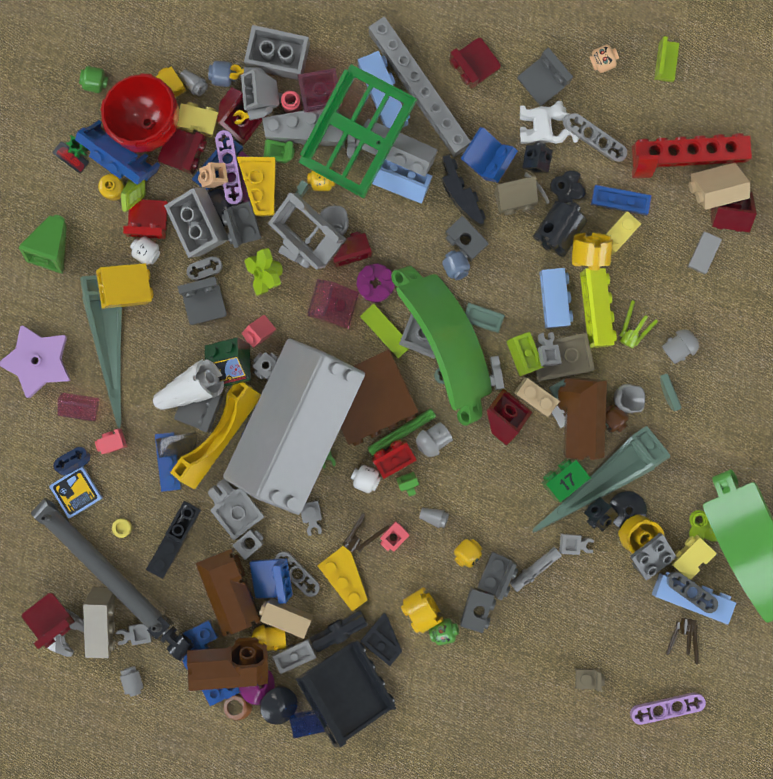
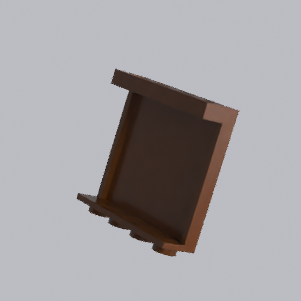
(379, 400)

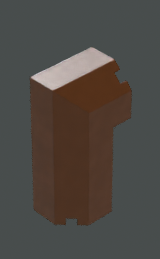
(584, 417)
(228, 592)
(228, 667)

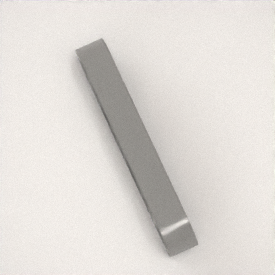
(594, 139)

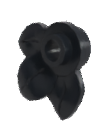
(570, 187)

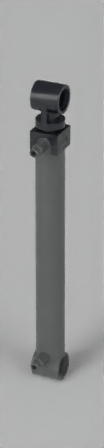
(157, 624)

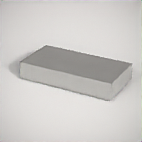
(704, 252)

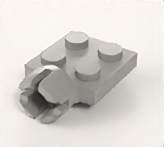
(415, 338)
(234, 509)

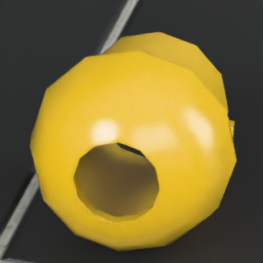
(271, 636)

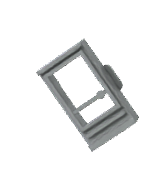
(328, 246)

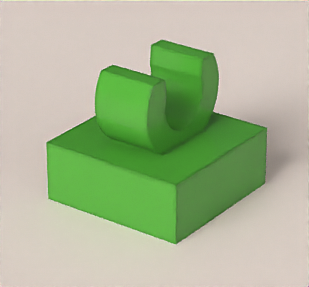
(408, 482)

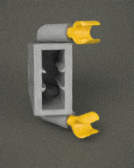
(258, 90)

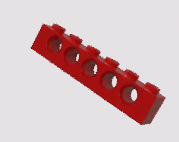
(740, 144)

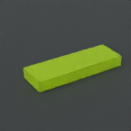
(384, 330)

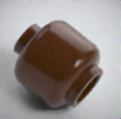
(615, 419)

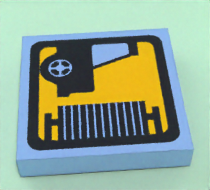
(75, 492)

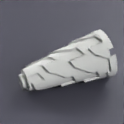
(193, 385)

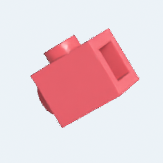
(258, 331)

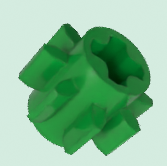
(73, 144)

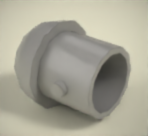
(681, 346)
(433, 440)

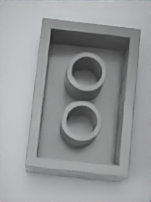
(277, 52)
(196, 222)

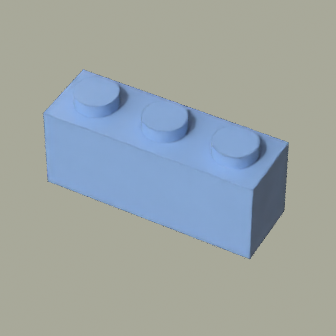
(402, 181)
(555, 298)

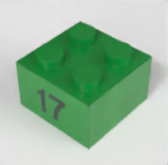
(565, 479)

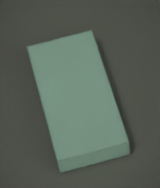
(484, 317)

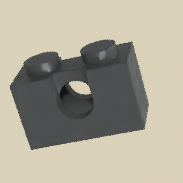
(464, 228)
(477, 598)

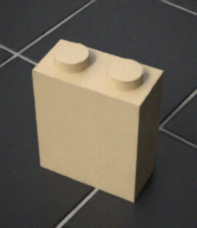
(720, 186)
(536, 397)
(285, 617)

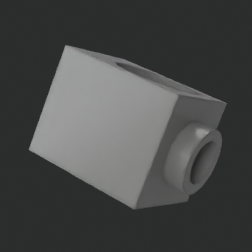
(241, 547)

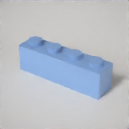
(376, 65)
(664, 592)

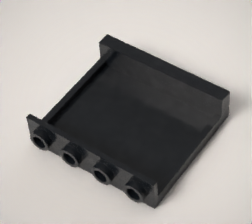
(346, 693)

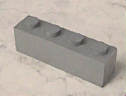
(405, 151)

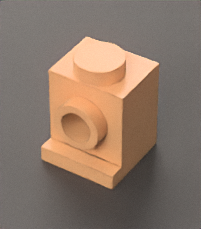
(208, 178)

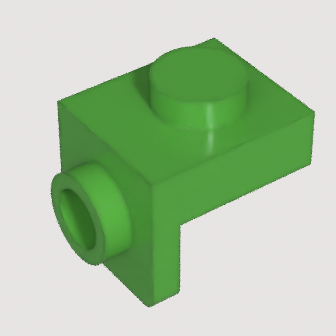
(281, 151)

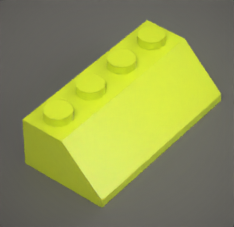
(597, 307)

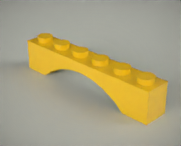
(194, 465)

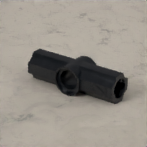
(338, 631)

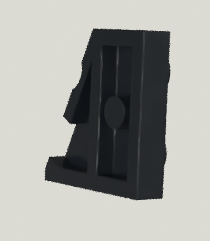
(382, 640)

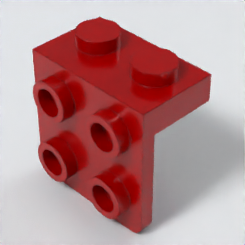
(394, 458)

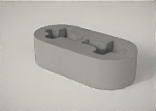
(202, 264)

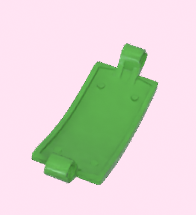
(450, 339)
(745, 536)

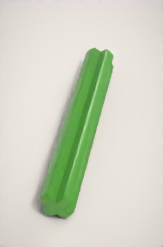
(402, 431)

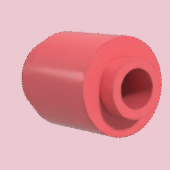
(288, 97)

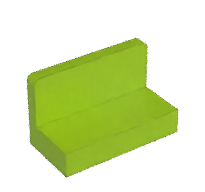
(666, 60)
(524, 353)

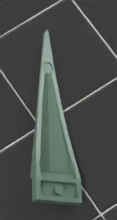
(106, 333)
(632, 460)

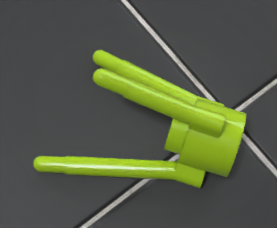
(631, 337)

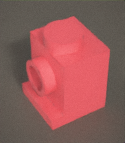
(111, 442)
(401, 534)

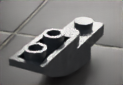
(465, 199)
(173, 540)

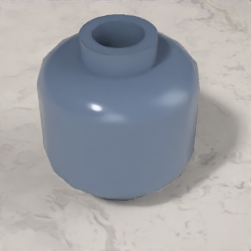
(220, 73)
(456, 265)

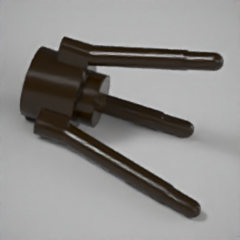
(352, 541)
(689, 628)

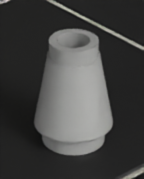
(193, 82)
(435, 517)

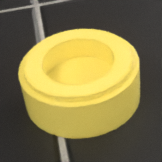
(122, 527)

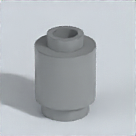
(131, 681)

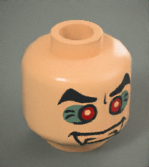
(604, 58)

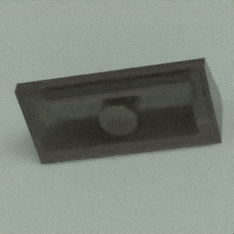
(176, 444)

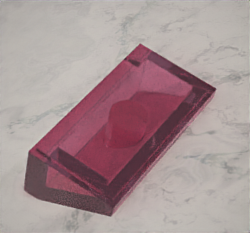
(78, 406)

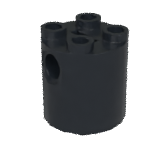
(560, 226)

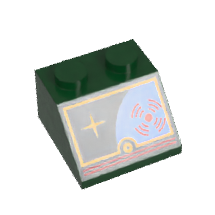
(231, 359)

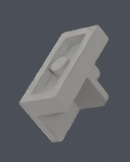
(294, 656)

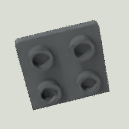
(545, 77)
(241, 224)
(203, 300)
(200, 414)
(653, 557)
(497, 575)

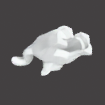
(542, 126)

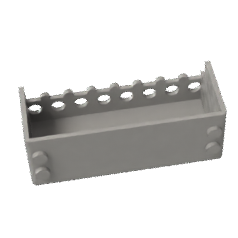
(293, 426)

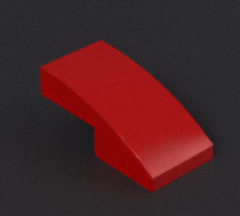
(645, 166)

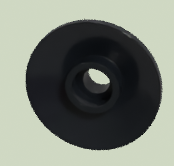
(624, 500)

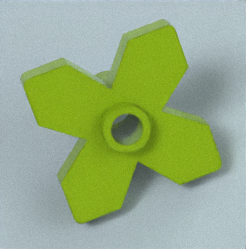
(265, 271)

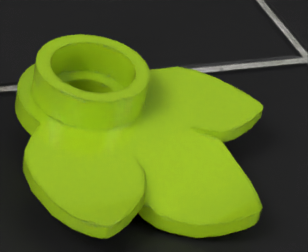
(701, 529)

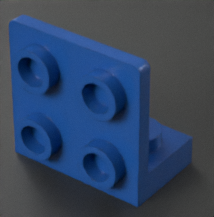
(488, 156)
(271, 579)

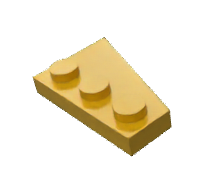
(260, 183)
(344, 577)

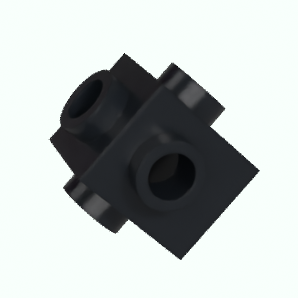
(537, 158)
(600, 514)

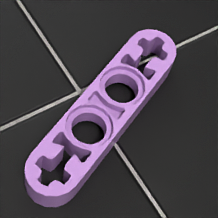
(231, 167)
(667, 708)

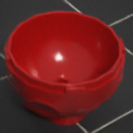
(133, 105)

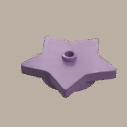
(50, 364)

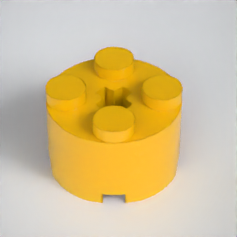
(592, 250)
(634, 529)
(421, 610)

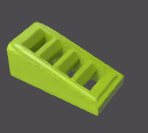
(132, 194)

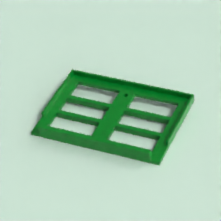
(330, 117)

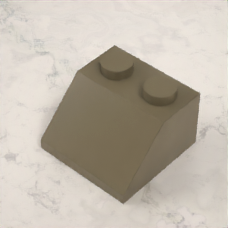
(516, 195)

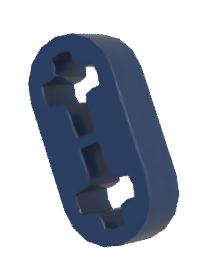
(71, 461)

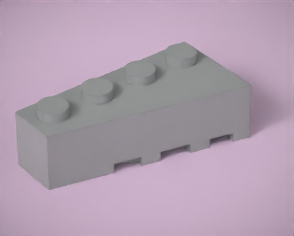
(298, 127)

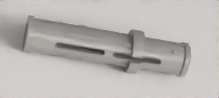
(535, 569)

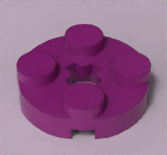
(366, 289)

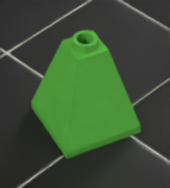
(46, 244)

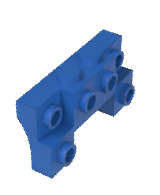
(114, 156)
(200, 636)

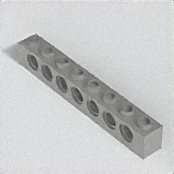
(419, 86)

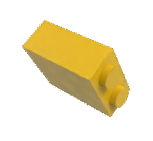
(124, 285)

